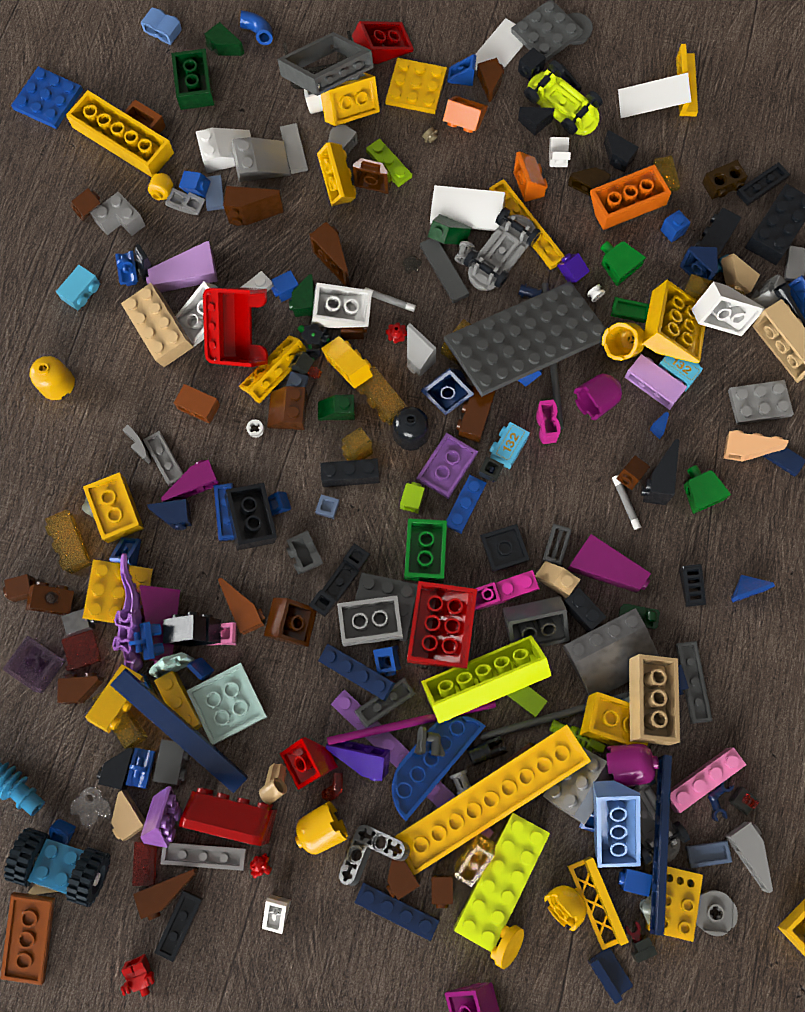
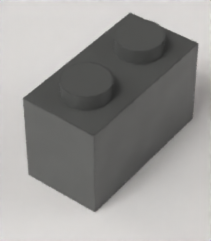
(171, 763)

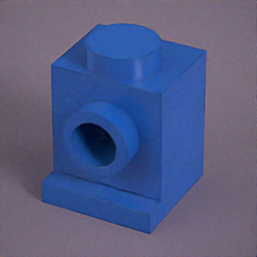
(381, 656)

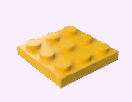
(416, 85)
(107, 591)

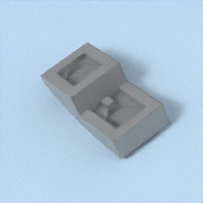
(184, 202)
(138, 447)

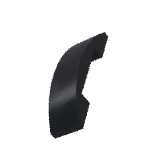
(340, 580)

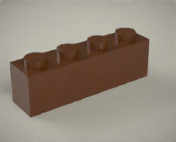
(475, 415)

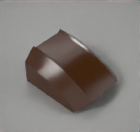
(372, 175)

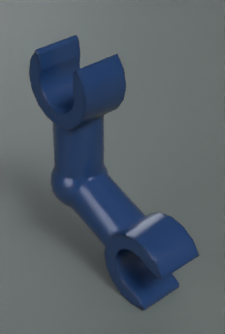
(713, 797)

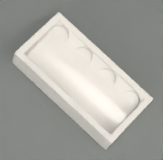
(468, 206)

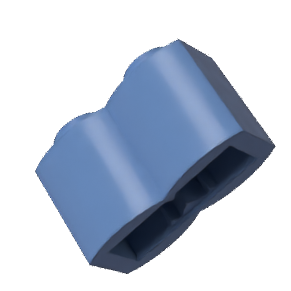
(161, 25)

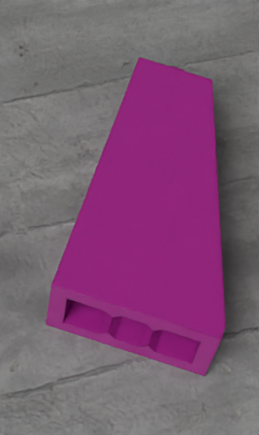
(607, 565)
(157, 605)

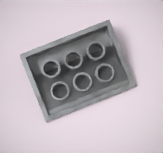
(605, 652)

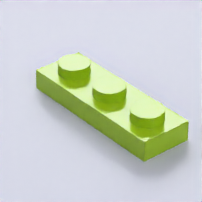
(381, 153)

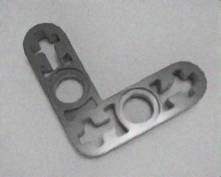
(366, 845)

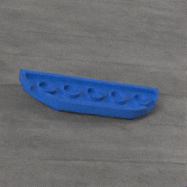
(421, 773)

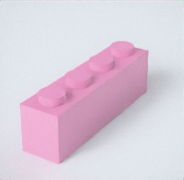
(705, 779)

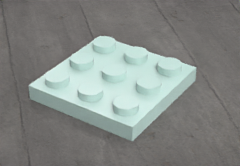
(226, 704)

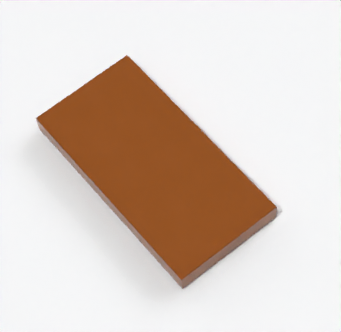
(27, 938)

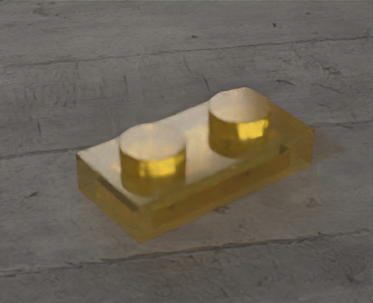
(667, 170)

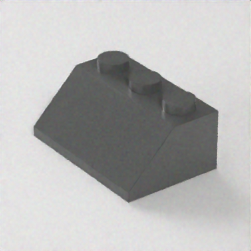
(542, 619)

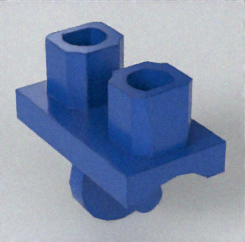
(127, 268)
(149, 649)
(140, 768)

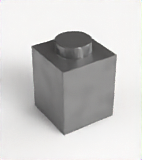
(75, 624)

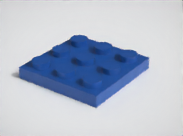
(47, 97)

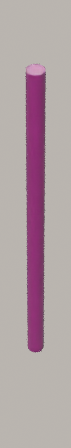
(396, 726)

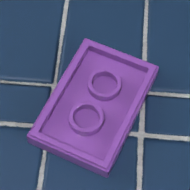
(447, 465)

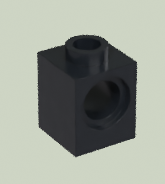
(531, 64)

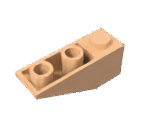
(749, 446)

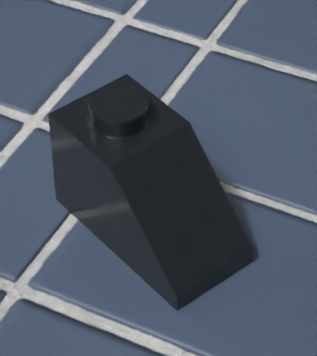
(619, 151)
(116, 770)

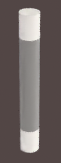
(391, 300)
(627, 504)

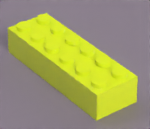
(486, 678)
(501, 882)

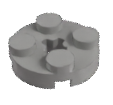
(724, 921)

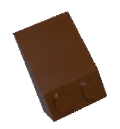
(251, 205)
(328, 249)

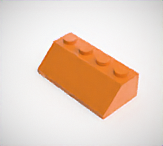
(629, 197)

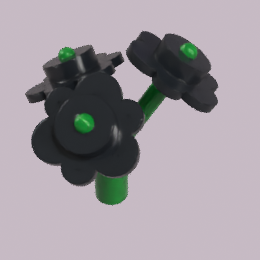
(314, 335)

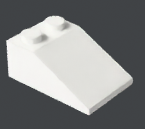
(216, 147)
(341, 306)
(726, 309)
(191, 315)

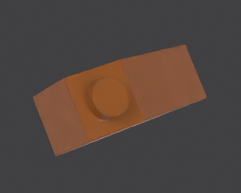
(244, 612)

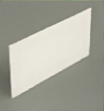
(500, 45)
(654, 95)

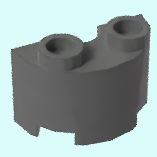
(304, 551)

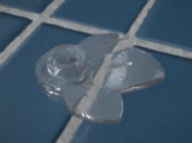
(88, 809)

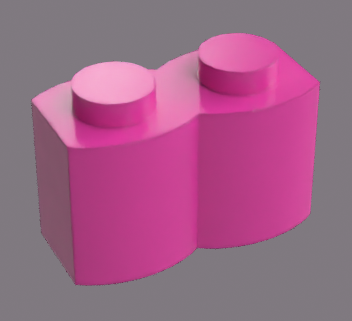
(547, 420)

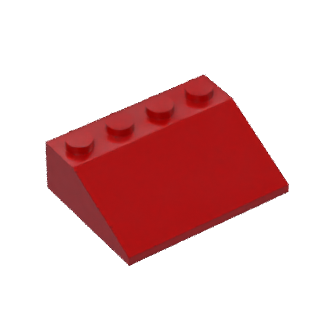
(442, 625)

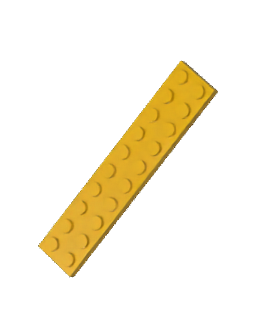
(493, 798)

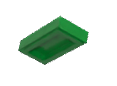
(630, 310)

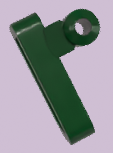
(649, 616)

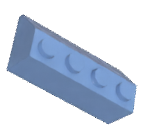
(616, 825)

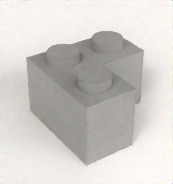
(117, 212)

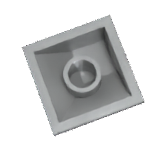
(420, 351)

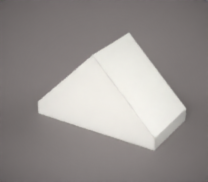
(275, 913)

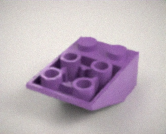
(161, 819)

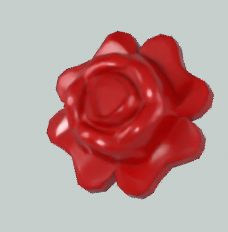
(396, 332)
(260, 865)

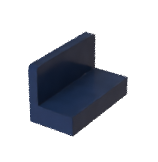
(610, 974)

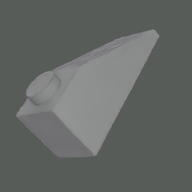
(343, 135)
(751, 850)

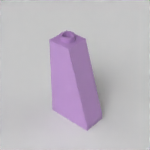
(184, 269)

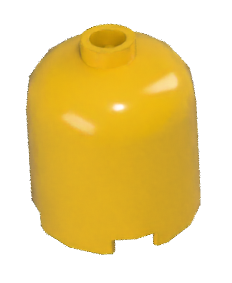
(618, 340)
(51, 377)
(320, 829)

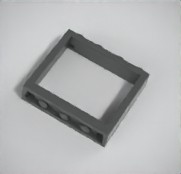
(358, 62)

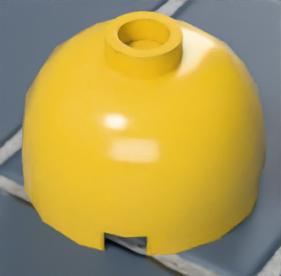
(567, 905)

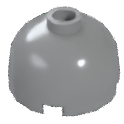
(766, 295)

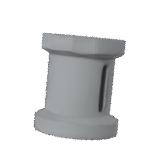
(462, 245)
(461, 781)

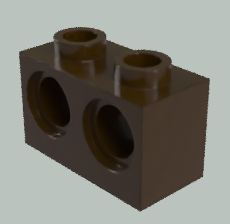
(728, 177)

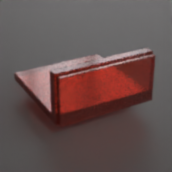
(81, 650)

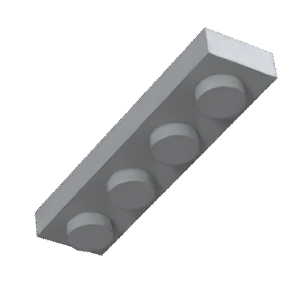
(204, 856)

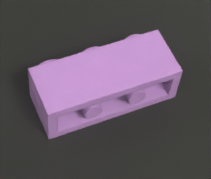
(655, 381)

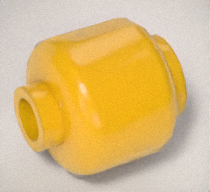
(160, 186)

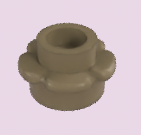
(430, 135)

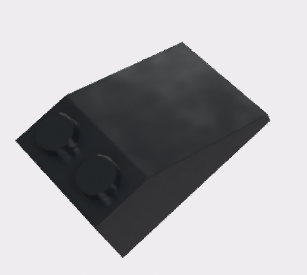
(661, 483)

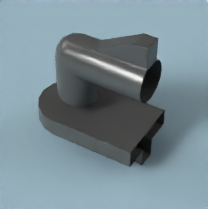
(434, 738)

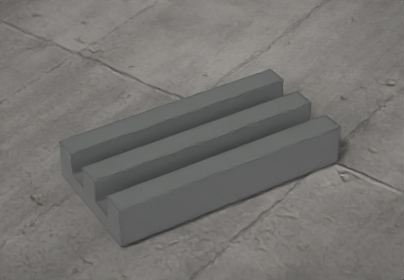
(552, 559)

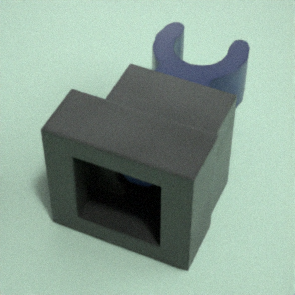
(491, 469)

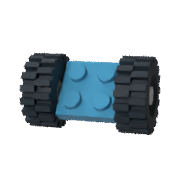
(57, 866)

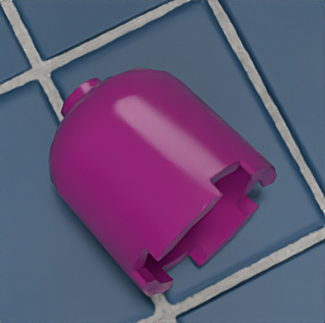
(598, 395)
(632, 764)

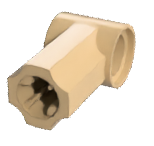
(274, 785)

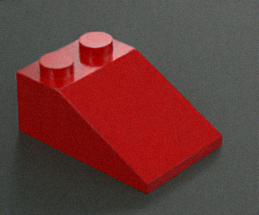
(384, 39)

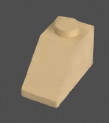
(738, 274)
(557, 579)
(126, 817)

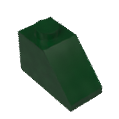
(223, 41)
(448, 230)
(303, 298)
(337, 408)

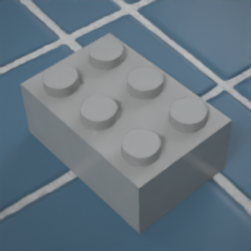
(370, 621)
(575, 792)

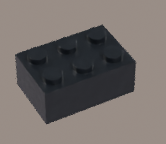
(250, 516)

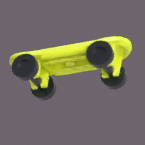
(572, 109)

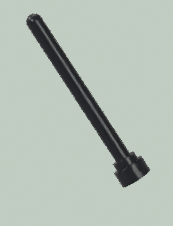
(784, 293)

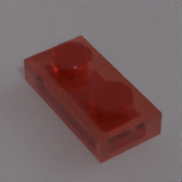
(144, 864)

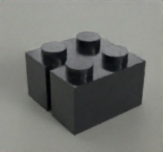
(191, 630)

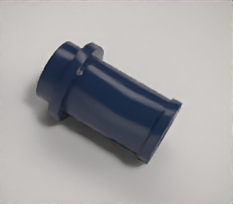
(529, 291)

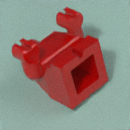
(137, 976)

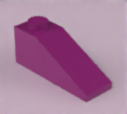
(194, 481)

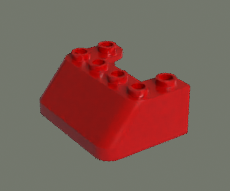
(229, 326)
(228, 817)

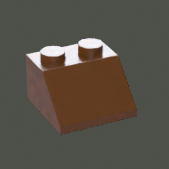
(288, 408)
(290, 621)

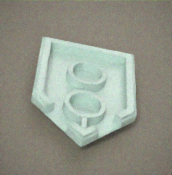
(170, 663)

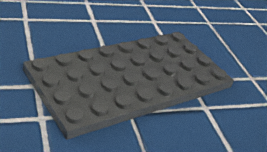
(525, 338)

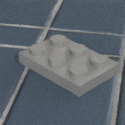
(760, 402)

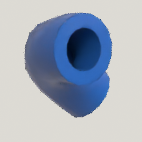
(258, 25)

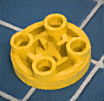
(508, 947)

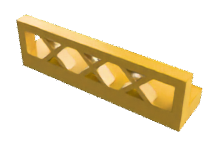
(686, 64)
(268, 376)
(605, 900)

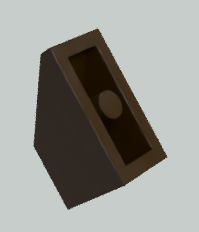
(588, 179)

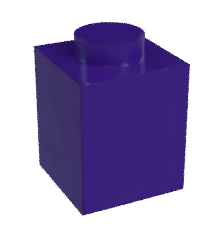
(573, 267)

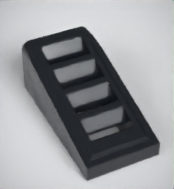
(142, 262)
(700, 585)

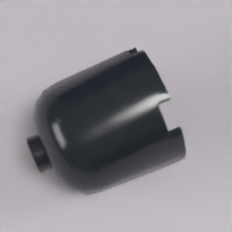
(413, 434)

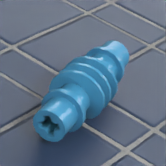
(18, 791)

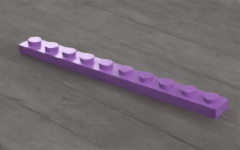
(346, 706)

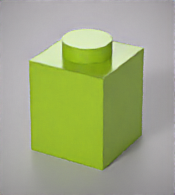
(412, 497)

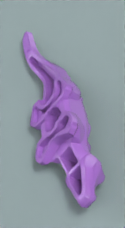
(128, 619)

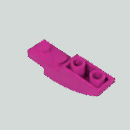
(506, 590)

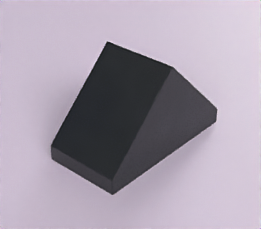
(535, 118)

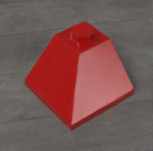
(307, 761)

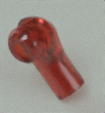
(335, 789)

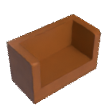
(146, 116)
(197, 403)

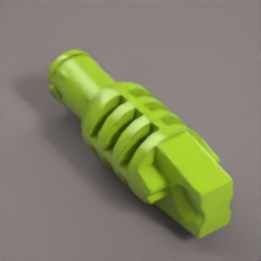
(585, 742)

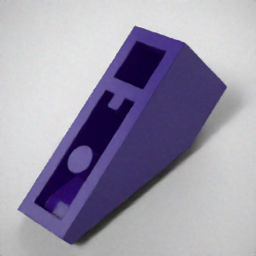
(364, 759)

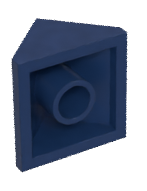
(701, 262)
(448, 390)

